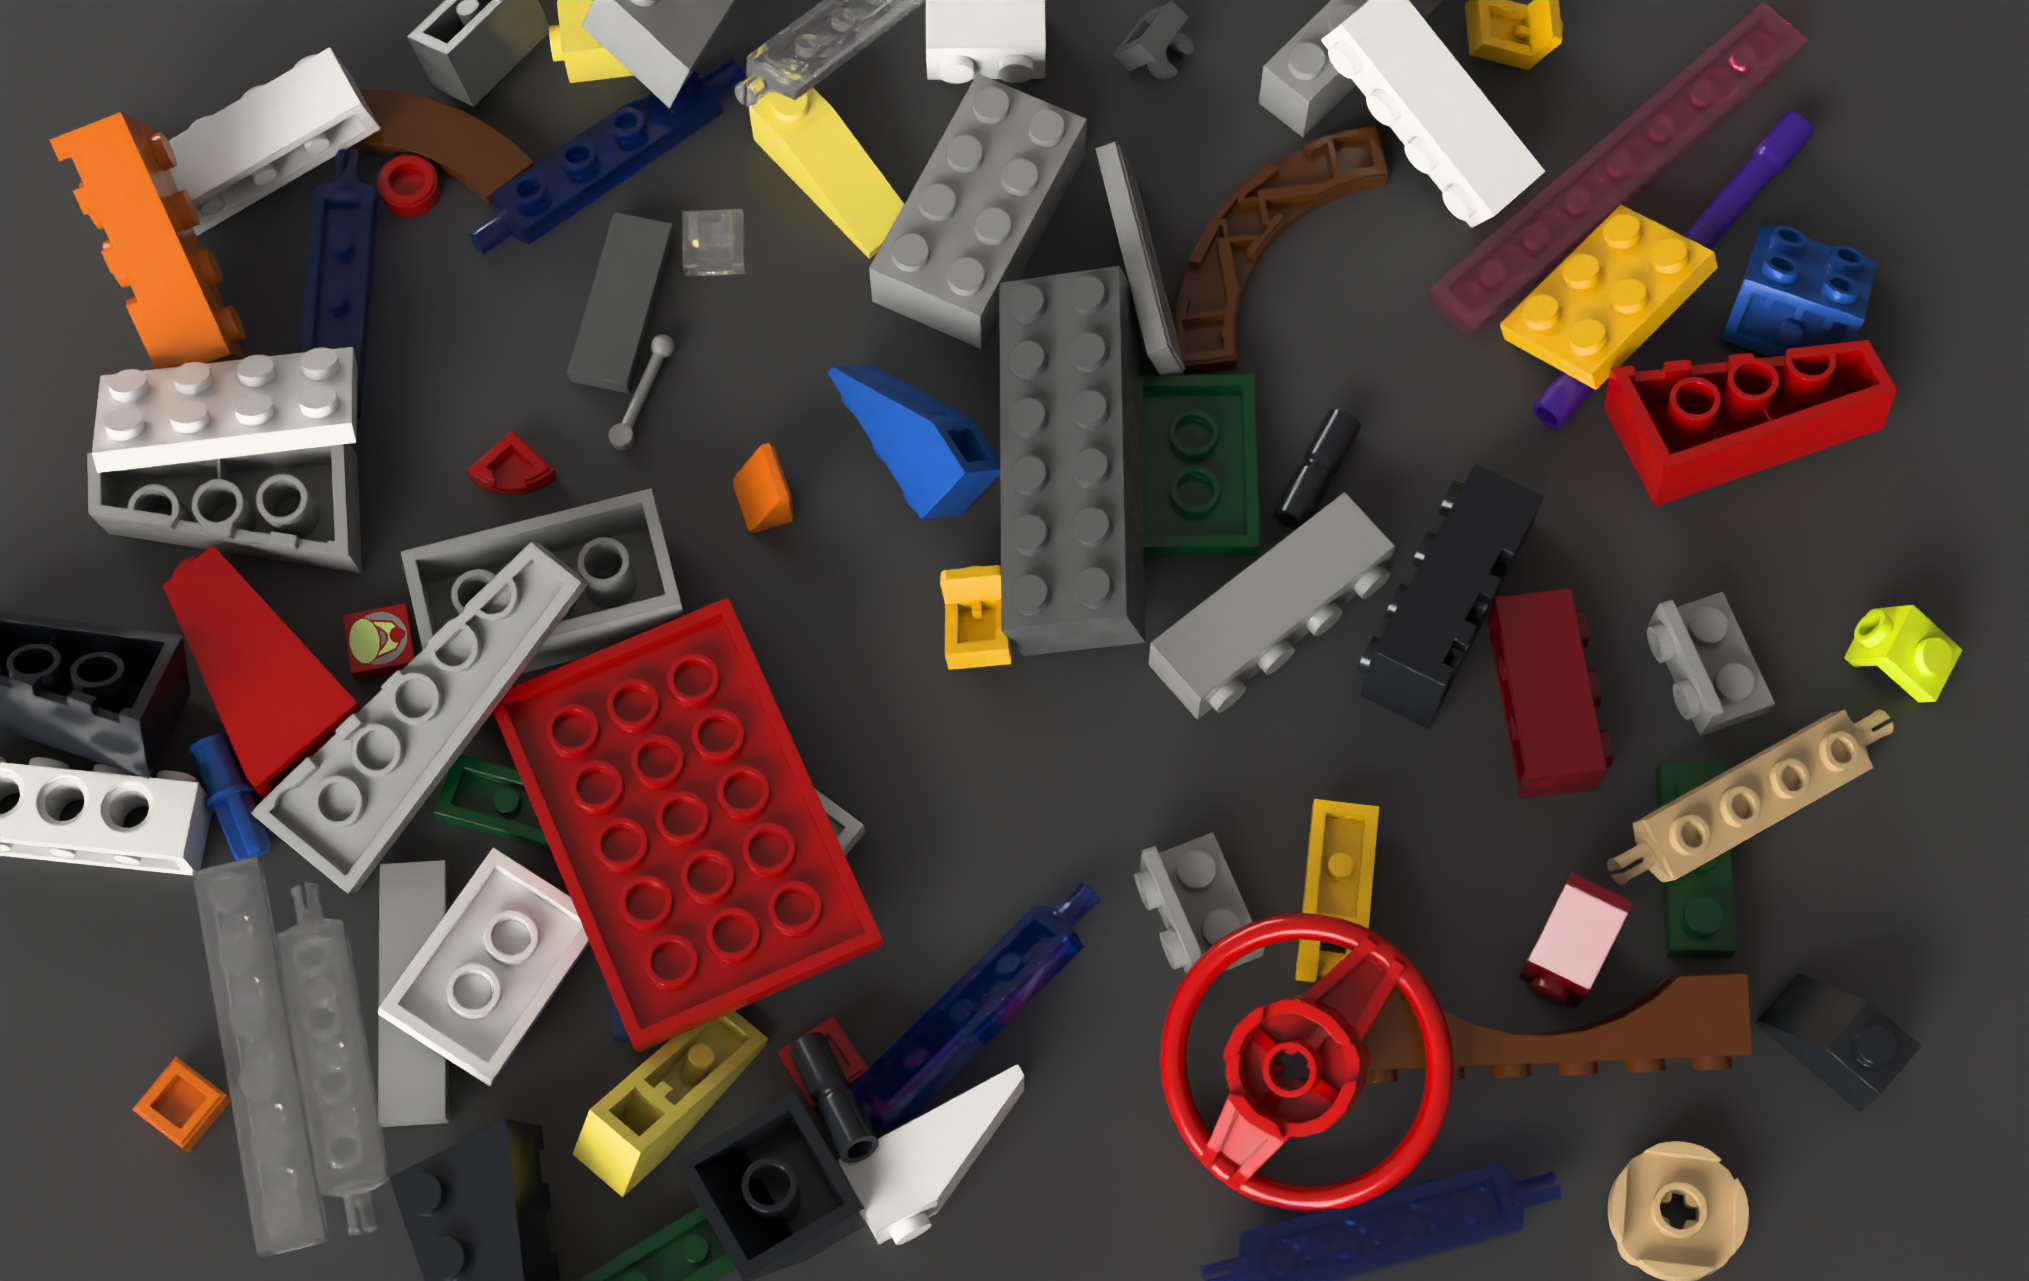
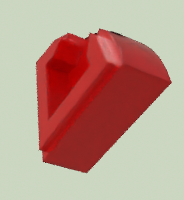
(512, 468)

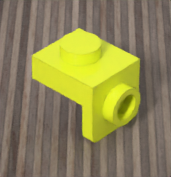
(1906, 649)

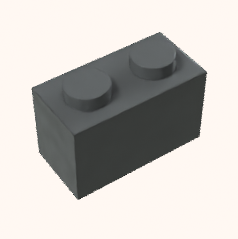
(476, 43)

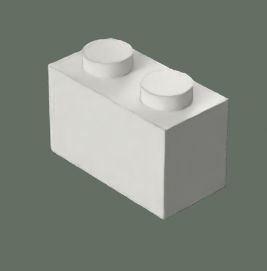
(985, 38)

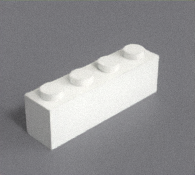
(1432, 108)
(270, 137)

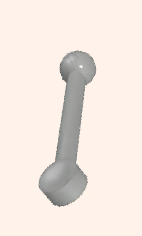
(621, 434)

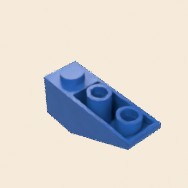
(924, 443)

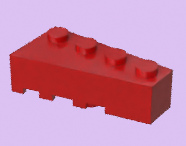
(1743, 415)

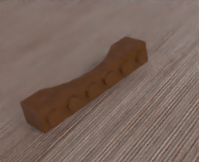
(1677, 1018)

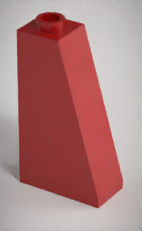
(259, 673)

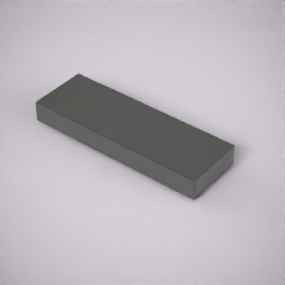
(621, 302)

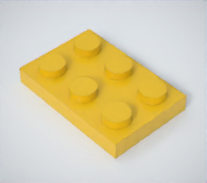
(1608, 296)

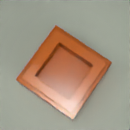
(182, 1104)

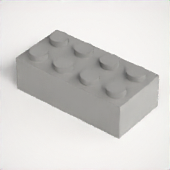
(978, 210)
(607, 542)

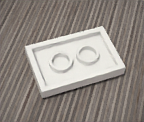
(488, 968)

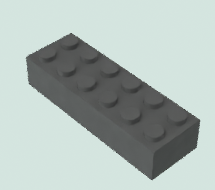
(1070, 463)

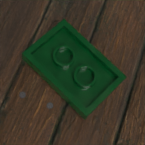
(1199, 465)

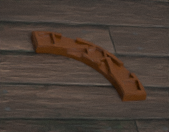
(445, 137)
(1252, 223)

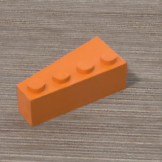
(152, 241)

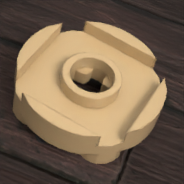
(1706, 1185)

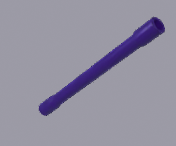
(1768, 159)

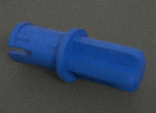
(230, 796)

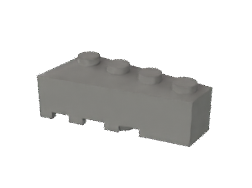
(657, 37)
(264, 505)

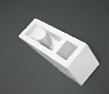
(928, 1157)

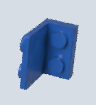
(1799, 294)

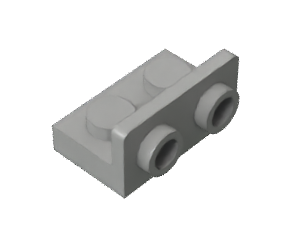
(1709, 663)
(1194, 899)

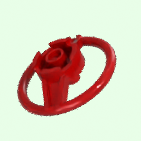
(1330, 1032)

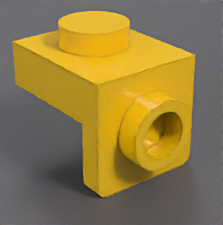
(1513, 31)
(974, 618)

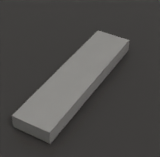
(1140, 260)
(410, 1074)

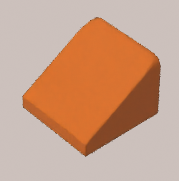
(763, 491)

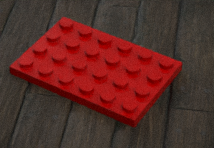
(684, 824)

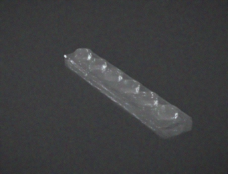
(260, 1057)

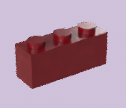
(1548, 693)

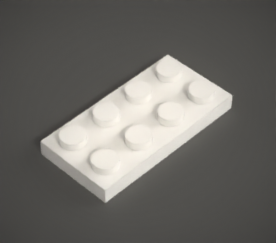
(225, 409)

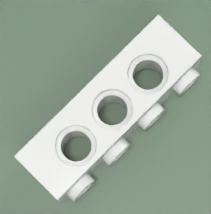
(165, 841)

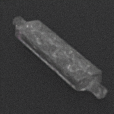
(817, 46)
(333, 1059)

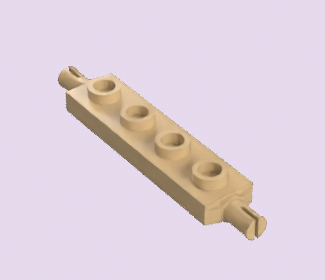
(1750, 797)

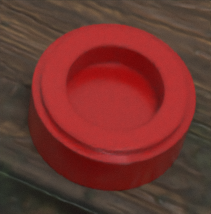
(409, 185)

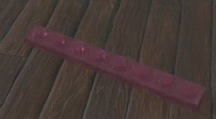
(1615, 170)

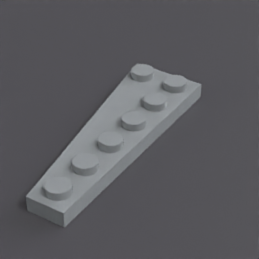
(390, 756)

